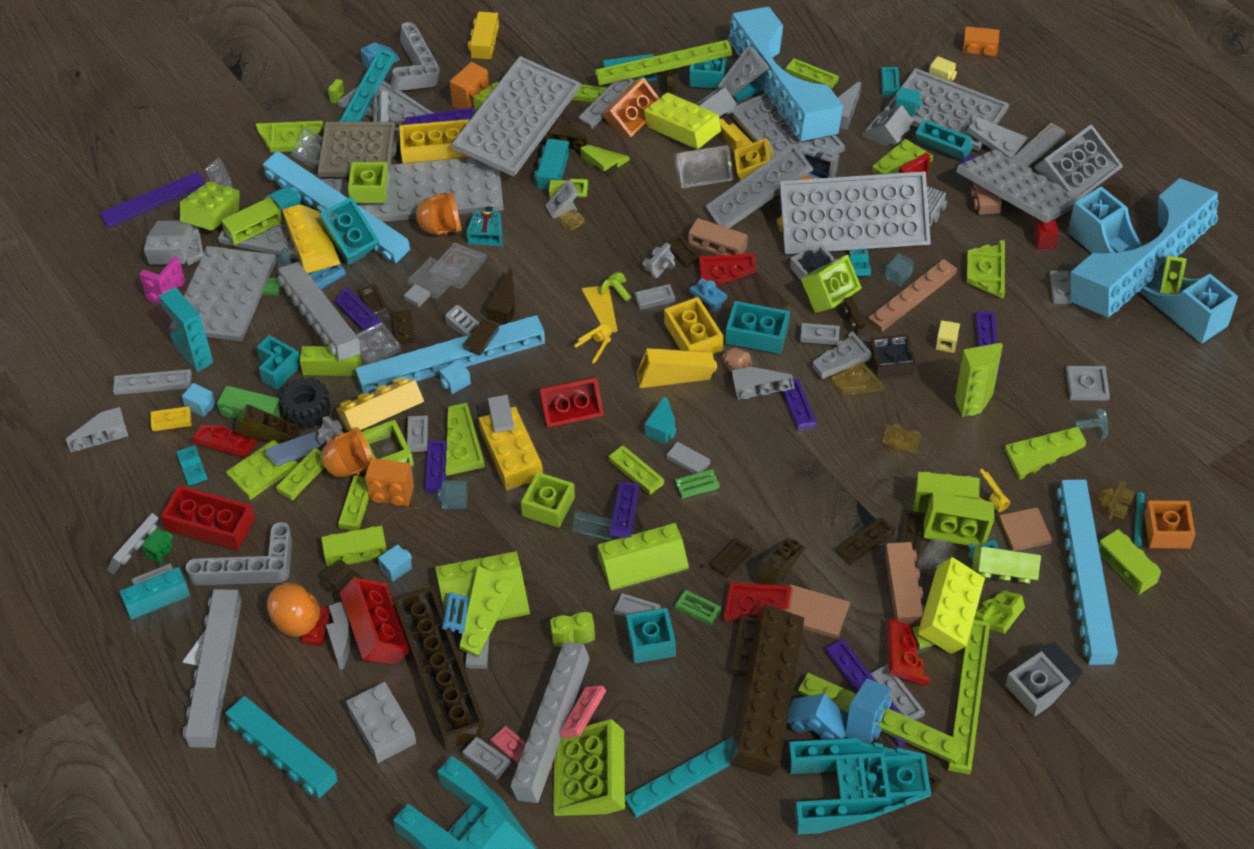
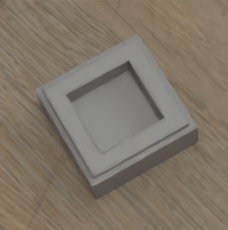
(417, 295)

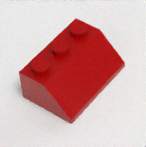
(570, 401)

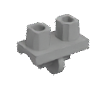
(661, 260)
(329, 430)

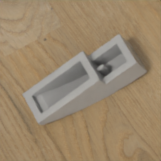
(339, 633)

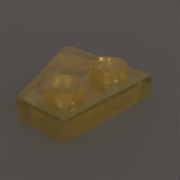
(857, 380)

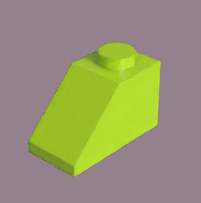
(1172, 275)

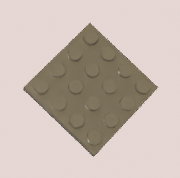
(354, 143)

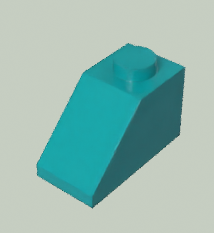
(661, 423)

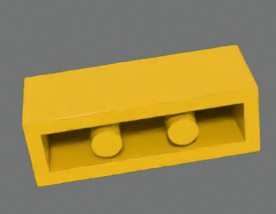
(483, 35)

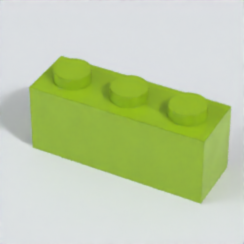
(252, 221)
(320, 362)
(354, 546)
(1129, 561)
(1006, 564)

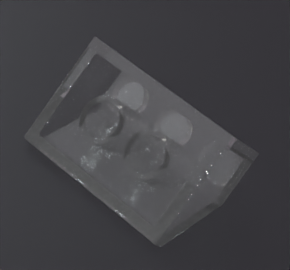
(703, 166)

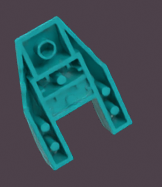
(869, 781)
(483, 826)

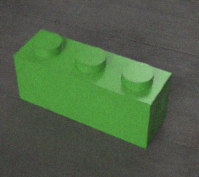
(235, 399)

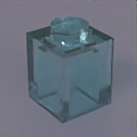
(899, 269)
(453, 494)

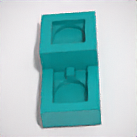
(860, 262)
(191, 465)

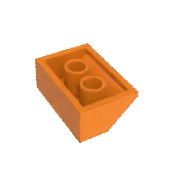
(627, 110)

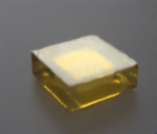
(572, 219)

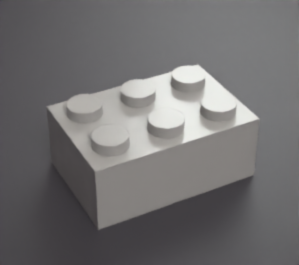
(381, 722)

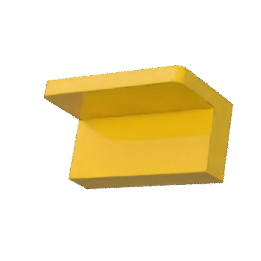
(732, 136)

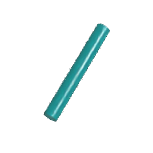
(1139, 515)

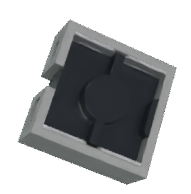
(823, 163)
(806, 263)

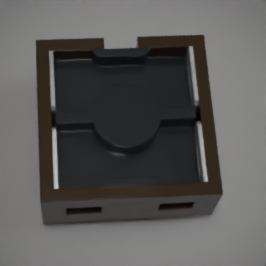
(892, 355)

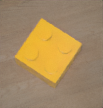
(752, 157)

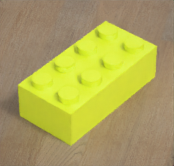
(682, 120)
(951, 605)

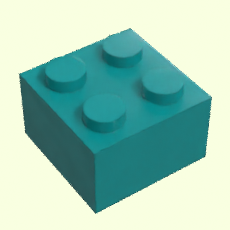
(651, 635)

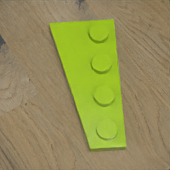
(462, 443)
(1036, 452)
(485, 606)

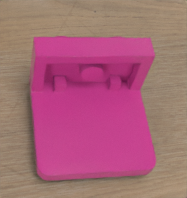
(158, 284)

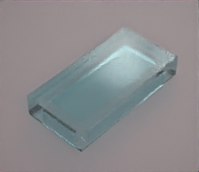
(592, 525)

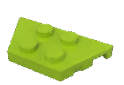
(284, 135)
(987, 268)

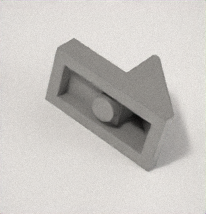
(562, 200)

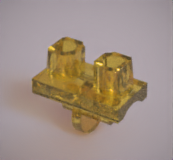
(901, 438)
(1113, 500)

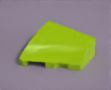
(602, 158)
(1001, 611)

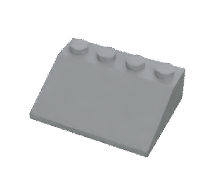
(1080, 163)

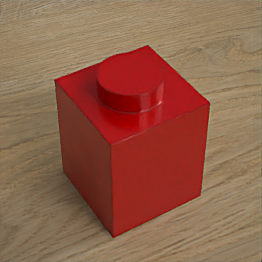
(1046, 235)

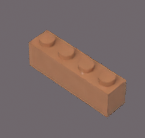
(903, 583)

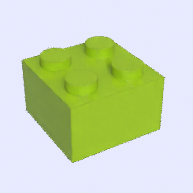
(369, 182)
(548, 499)

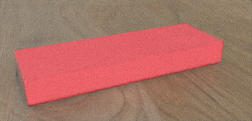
(582, 711)
(509, 744)

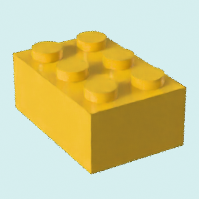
(693, 327)

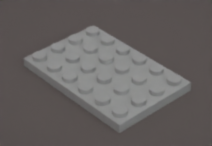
(951, 104)
(762, 120)
(1018, 185)
(228, 290)

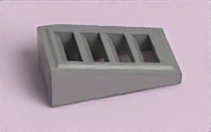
(458, 314)

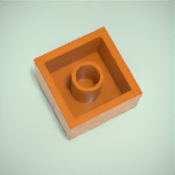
(468, 84)
(389, 482)
(1169, 524)

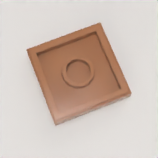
(1025, 529)

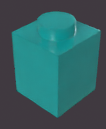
(909, 99)

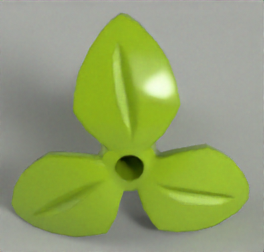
(615, 280)

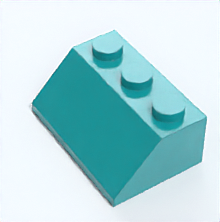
(349, 230)

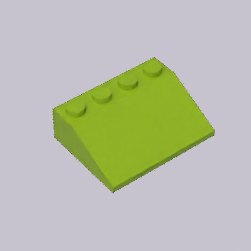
(460, 577)
(590, 771)

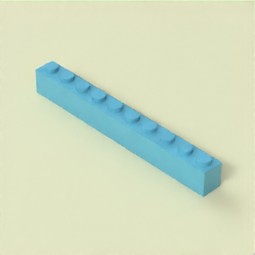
(322, 197)
(430, 360)
(1087, 573)

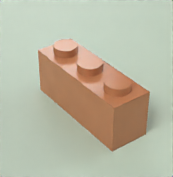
(717, 238)

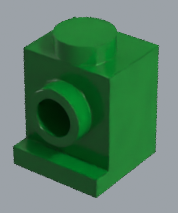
(157, 545)

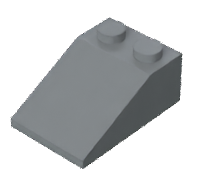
(168, 240)

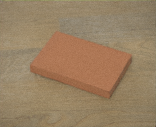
(821, 612)

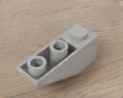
(757, 381)
(101, 429)

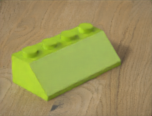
(977, 378)
(642, 556)

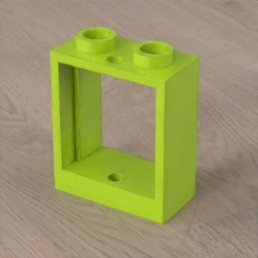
(384, 431)

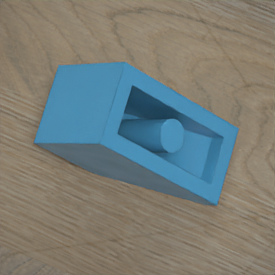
(369, 52)

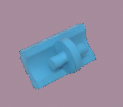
(709, 294)

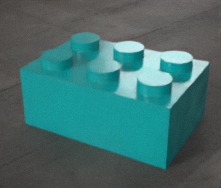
(757, 327)

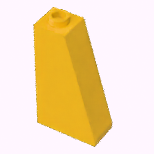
(674, 367)

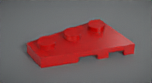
(726, 267)
(224, 439)
(749, 599)
(902, 654)

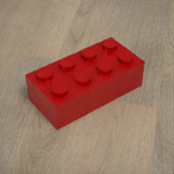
(208, 517)
(374, 621)

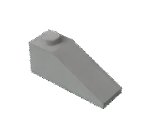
(849, 101)

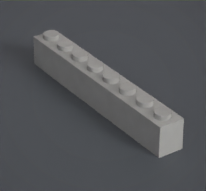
(318, 311)
(213, 669)
(551, 716)

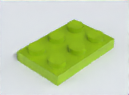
(898, 157)
(258, 472)

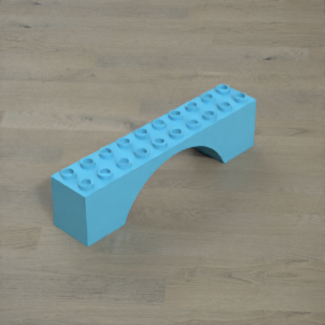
(806, 106)
(1105, 227)
(1111, 279)

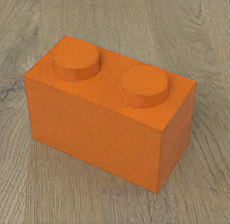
(981, 41)

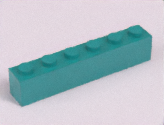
(281, 747)

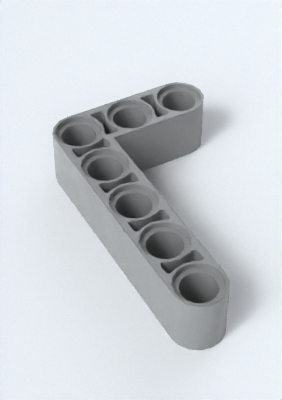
(424, 70)
(203, 570)

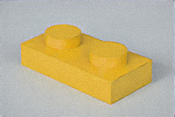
(171, 418)

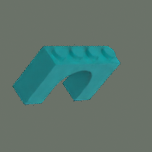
(190, 335)

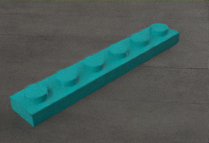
(369, 86)
(680, 779)

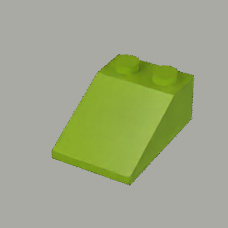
(831, 284)

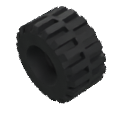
(305, 391)

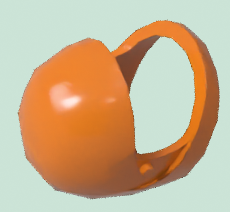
(438, 214)
(347, 454)
(293, 609)

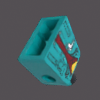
(485, 228)

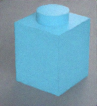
(454, 377)
(199, 399)
(395, 562)

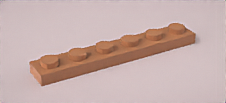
(912, 295)

